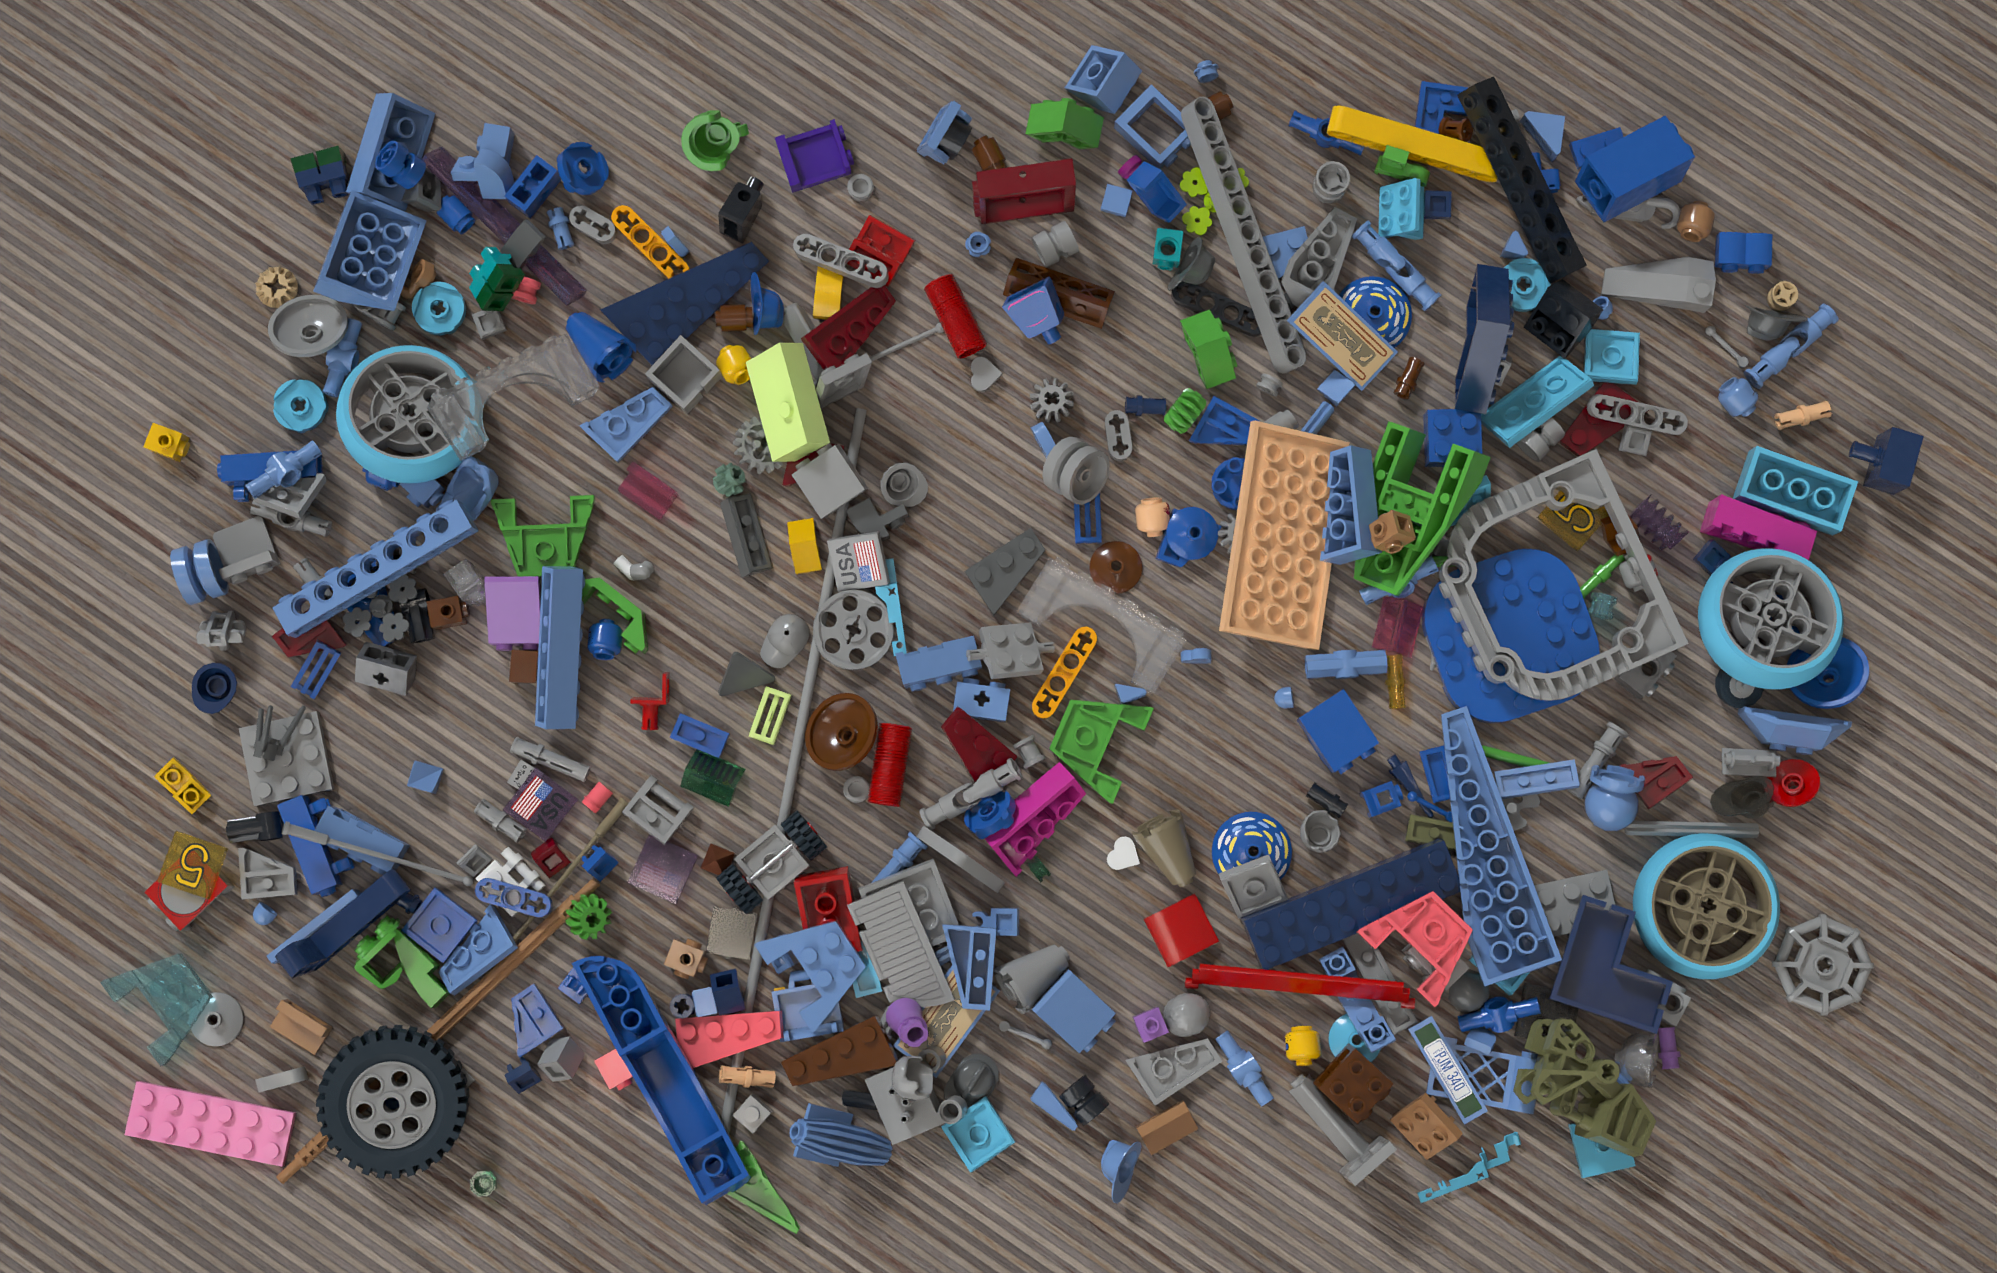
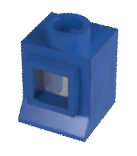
(1382, 798)

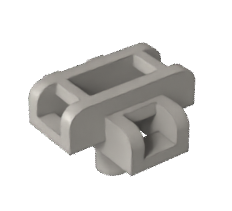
(221, 630)

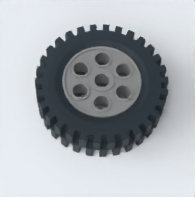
(379, 1056)

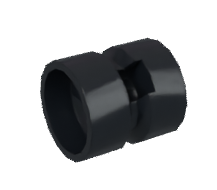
(1084, 1100)

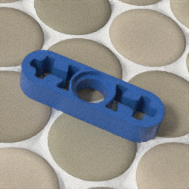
(492, 899)

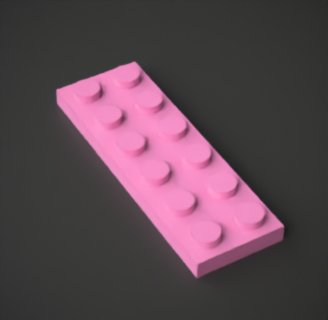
(210, 1123)

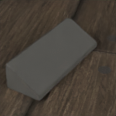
(746, 535)

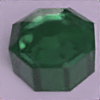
(483, 1183)

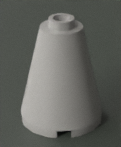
(1031, 975)

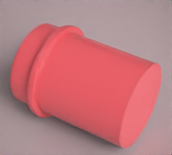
(597, 797)

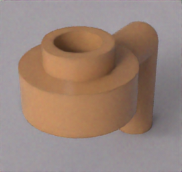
(421, 277)

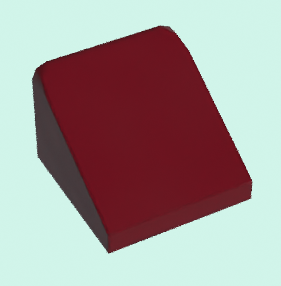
(550, 857)

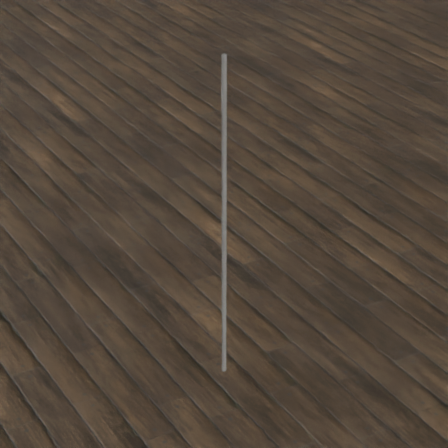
(793, 767)

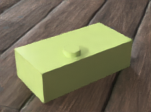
(787, 402)

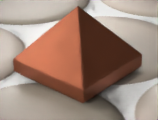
(717, 859)

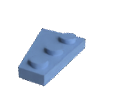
(627, 424)

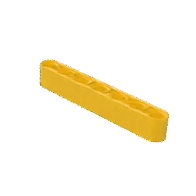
(1422, 145)

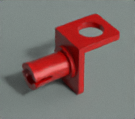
(650, 705)

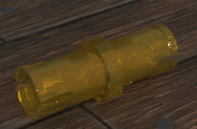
(1395, 681)

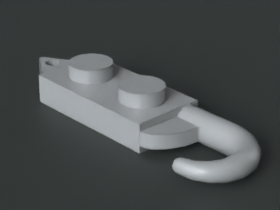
(1643, 211)

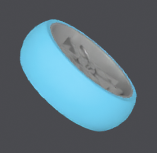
(369, 441)
(1788, 573)

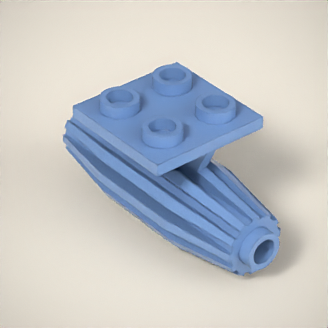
(830, 1138)

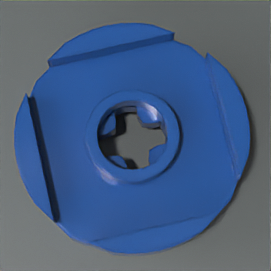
(573, 177)
(983, 822)

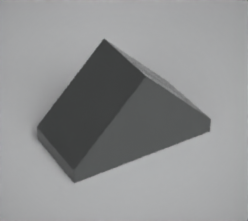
(425, 194)

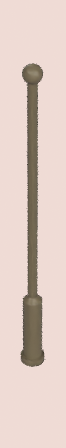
(600, 832)

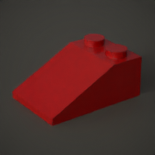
(824, 899)

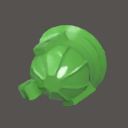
(711, 139)

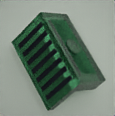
(712, 777)

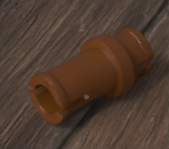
(1407, 381)

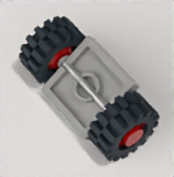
(771, 862)

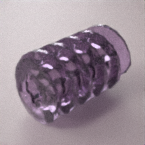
(1658, 524)

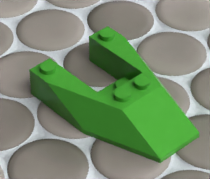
(1429, 512)

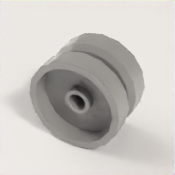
(1076, 470)

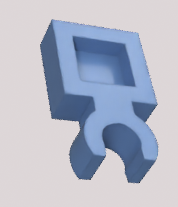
(1003, 919)

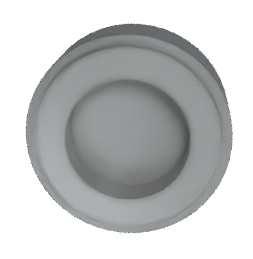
(860, 187)
(856, 789)

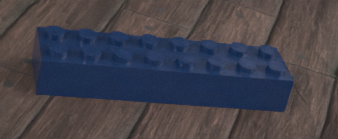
(1349, 903)

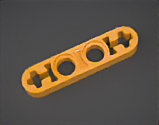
(648, 247)
(1065, 673)

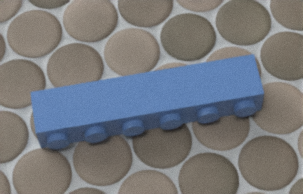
(559, 647)

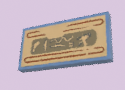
(1342, 336)
(946, 1025)

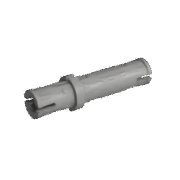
(555, 761)

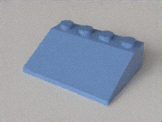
(369, 253)

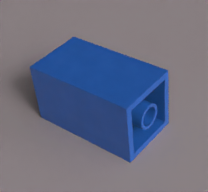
(1634, 168)

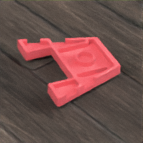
(1432, 931)

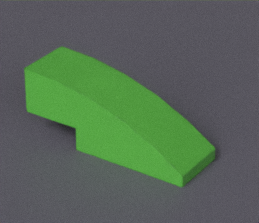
(419, 969)

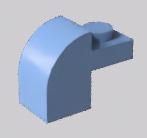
(489, 170)

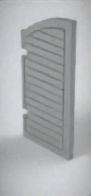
(900, 947)

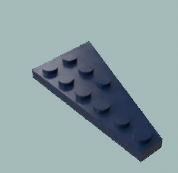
(682, 302)

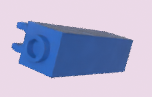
(244, 468)
(314, 858)

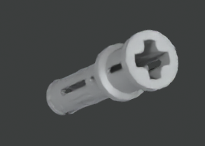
(1603, 750)

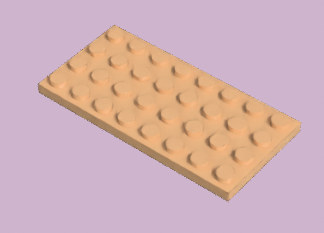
(1275, 567)

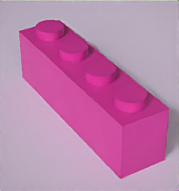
(1036, 816)

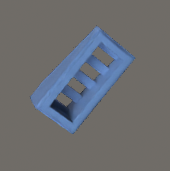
(1049, 1102)

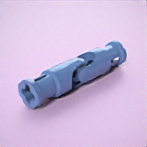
(1388, 257)
(1777, 357)

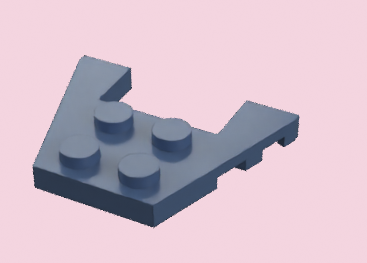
(826, 958)

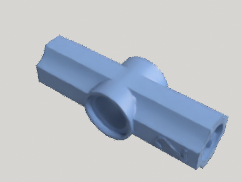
(1345, 664)

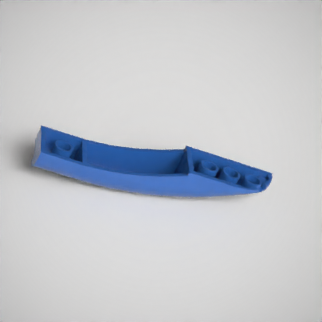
(663, 1076)

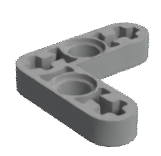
(960, 859)

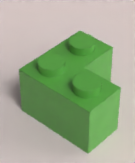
(1065, 122)
(1210, 348)

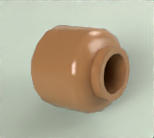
(1695, 221)

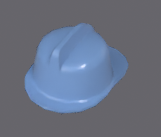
(1118, 1166)

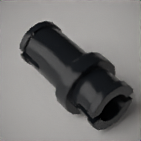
(1327, 800)

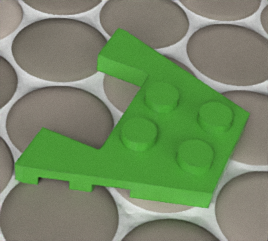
(543, 544)
(1085, 735)

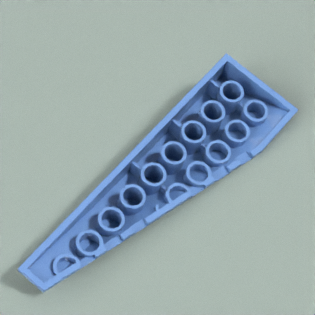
(1494, 881)

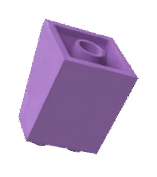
(513, 612)

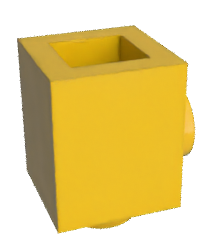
(167, 442)

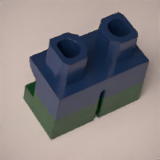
(321, 172)

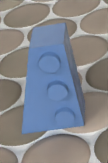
(937, 663)
(352, 830)
(973, 962)

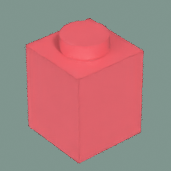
(614, 1070)

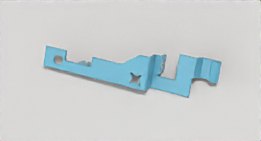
(893, 605)
(1480, 1167)

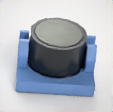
(946, 134)

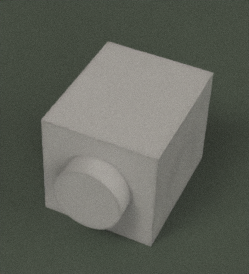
(753, 1113)

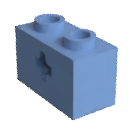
(993, 710)

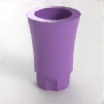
(907, 1020)

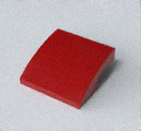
(883, 244)
(1181, 930)

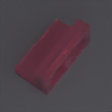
(647, 491)
(1397, 626)

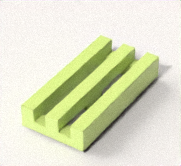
(777, 694)

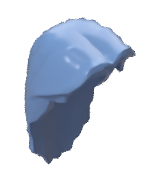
(473, 486)

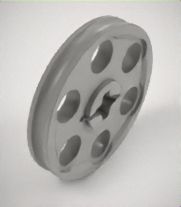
(841, 634)

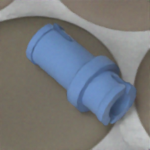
(558, 223)

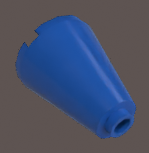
(600, 346)

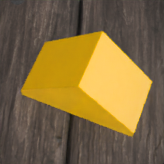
(804, 546)

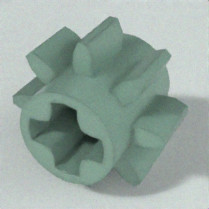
(729, 479)

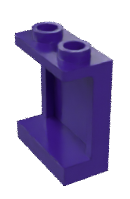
(815, 156)

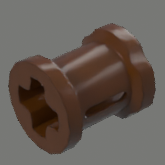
(1456, 129)

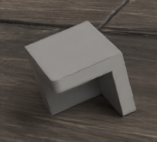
(561, 1059)

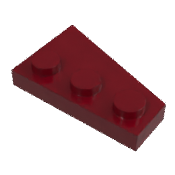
(1589, 431)
(974, 744)

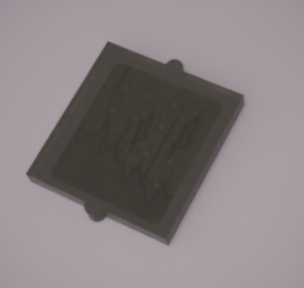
(731, 933)

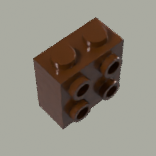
(1353, 1084)

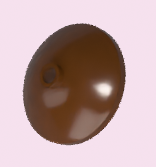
(833, 724)

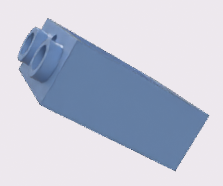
(1134, 111)

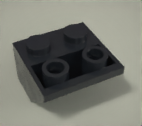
(1563, 318)

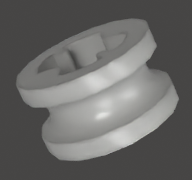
(1269, 384)

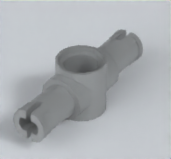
(307, 522)

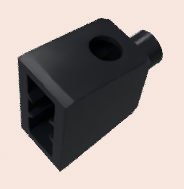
(741, 209)

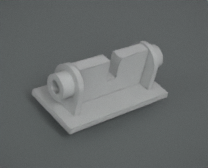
(1749, 762)

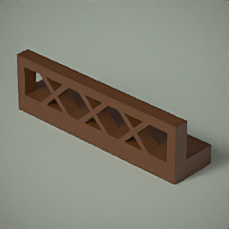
(1076, 305)

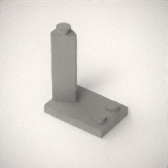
(832, 382)
(1361, 1155)

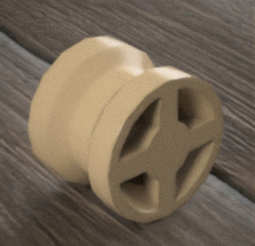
(1787, 292)

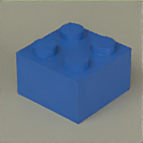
(1450, 427)

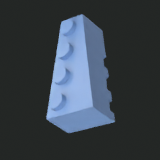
(1349, 506)

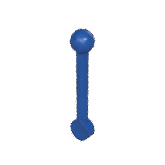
(1412, 796)

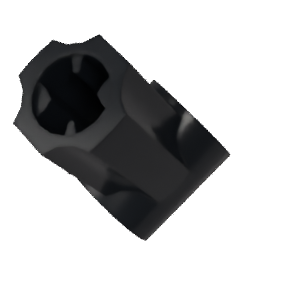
(418, 617)
(261, 827)

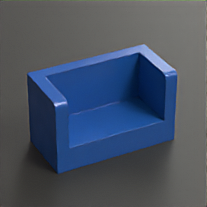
(1156, 192)

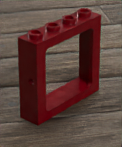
(1046, 188)

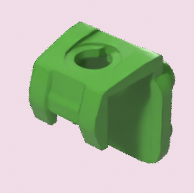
(370, 946)

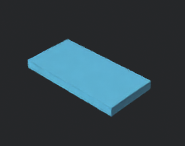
(1536, 401)

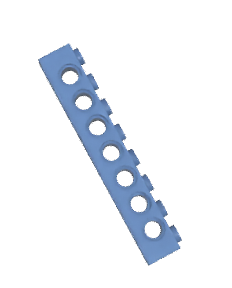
(459, 528)

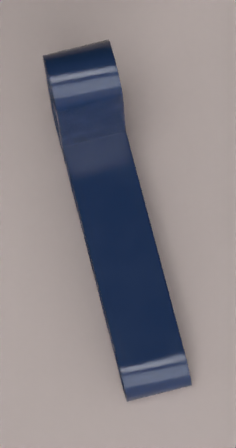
(313, 952)

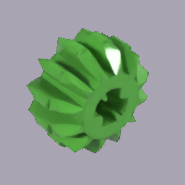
(1185, 410)
(598, 913)

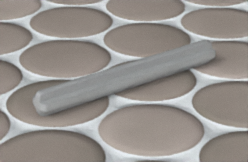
(1669, 828)

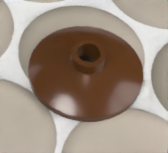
(1120, 580)

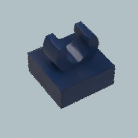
(522, 1076)

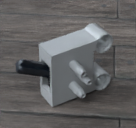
(900, 1115)

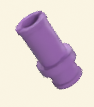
(1668, 1048)

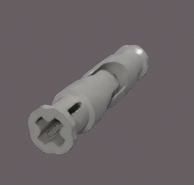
(987, 785)

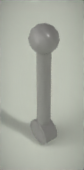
(1741, 361)
(1005, 1026)

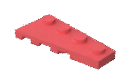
(717, 1036)

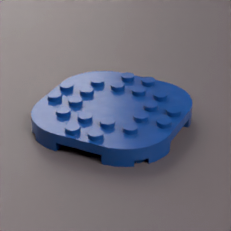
(1532, 610)

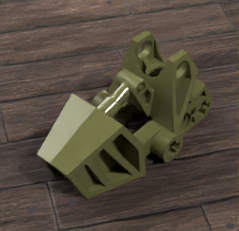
(1608, 1112)

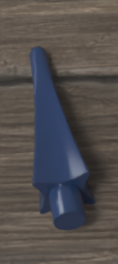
(1403, 774)

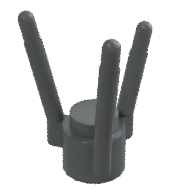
(265, 746)

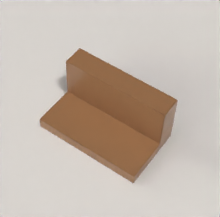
(300, 1026)
(1167, 1127)

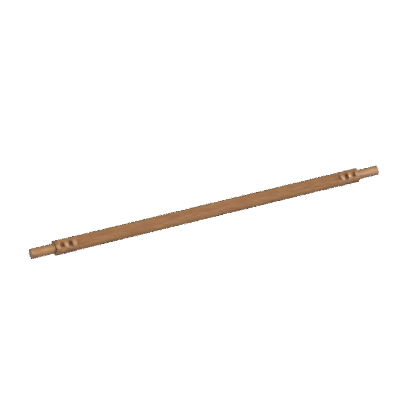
(460, 1009)

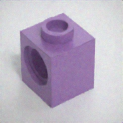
(1150, 1024)

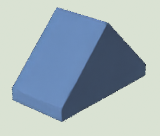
(1546, 131)

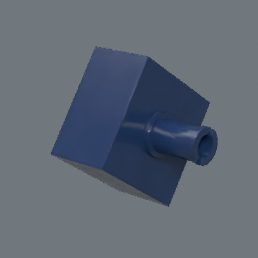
(1890, 460)

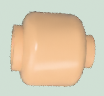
(1152, 516)

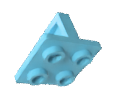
(1402, 210)

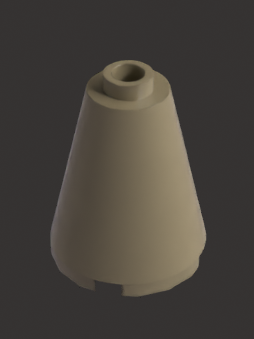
(1168, 847)

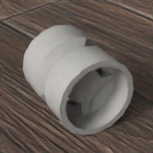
(1331, 182)
(1055, 244)
(1538, 441)

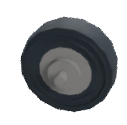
(1735, 692)

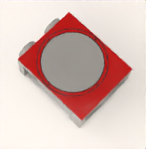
(183, 906)

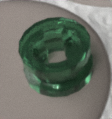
(1038, 869)

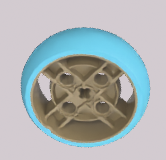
(1717, 929)

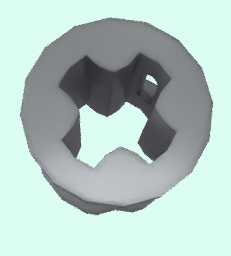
(1029, 752)

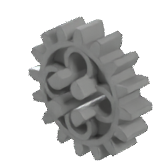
(747, 448)

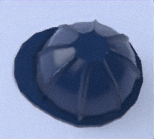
(213, 687)

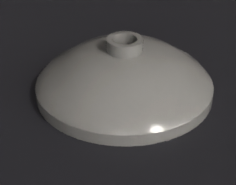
(308, 326)

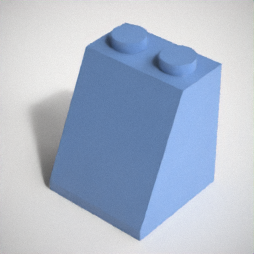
(1074, 1012)

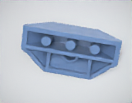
(1792, 730)

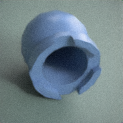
(1612, 800)

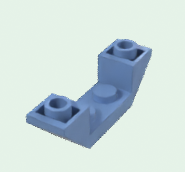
(1361, 1012)

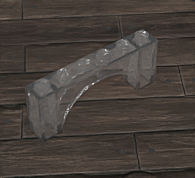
(552, 365)
(1062, 588)

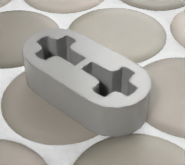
(590, 230)
(1124, 435)
(281, 1079)

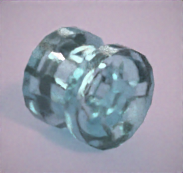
(1602, 606)

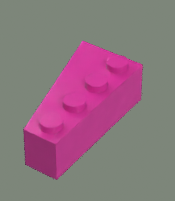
(1756, 528)

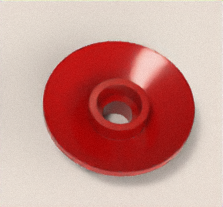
(1795, 773)

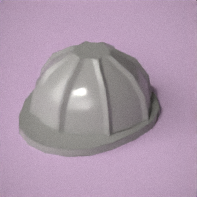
(904, 485)

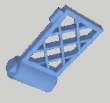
(1510, 1099)

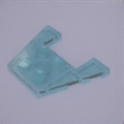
(172, 992)

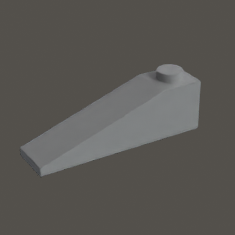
(1319, 257)
(1672, 283)

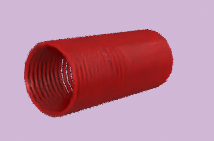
(958, 319)
(888, 775)

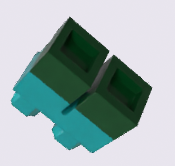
(494, 280)

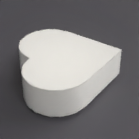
(1123, 855)

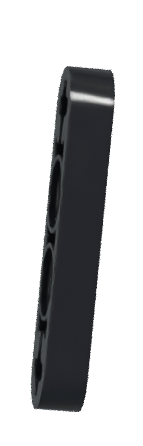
(1221, 303)

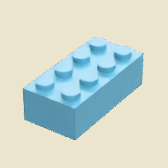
(1795, 490)

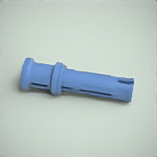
(903, 856)

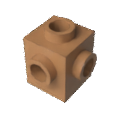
(1392, 531)
(676, 958)

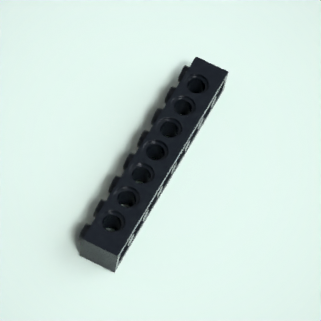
(1521, 179)

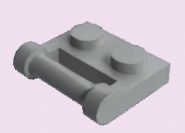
(653, 817)

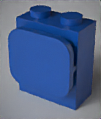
(1338, 732)

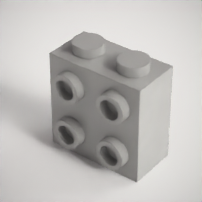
(829, 480)

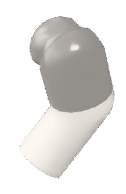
(634, 571)

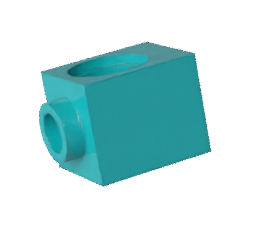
(1167, 237)

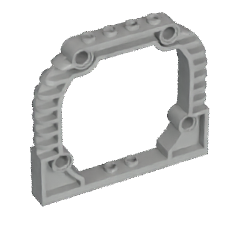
(1588, 484)

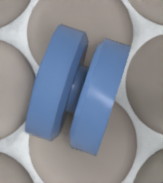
(198, 572)

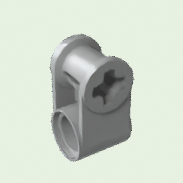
(384, 317)

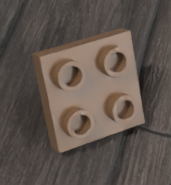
(1426, 1126)

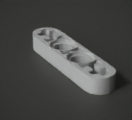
(838, 265)
(1637, 414)

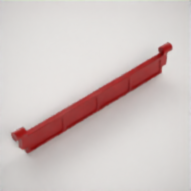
(1301, 983)

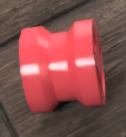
(527, 291)

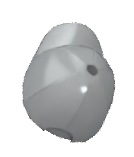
(781, 649)

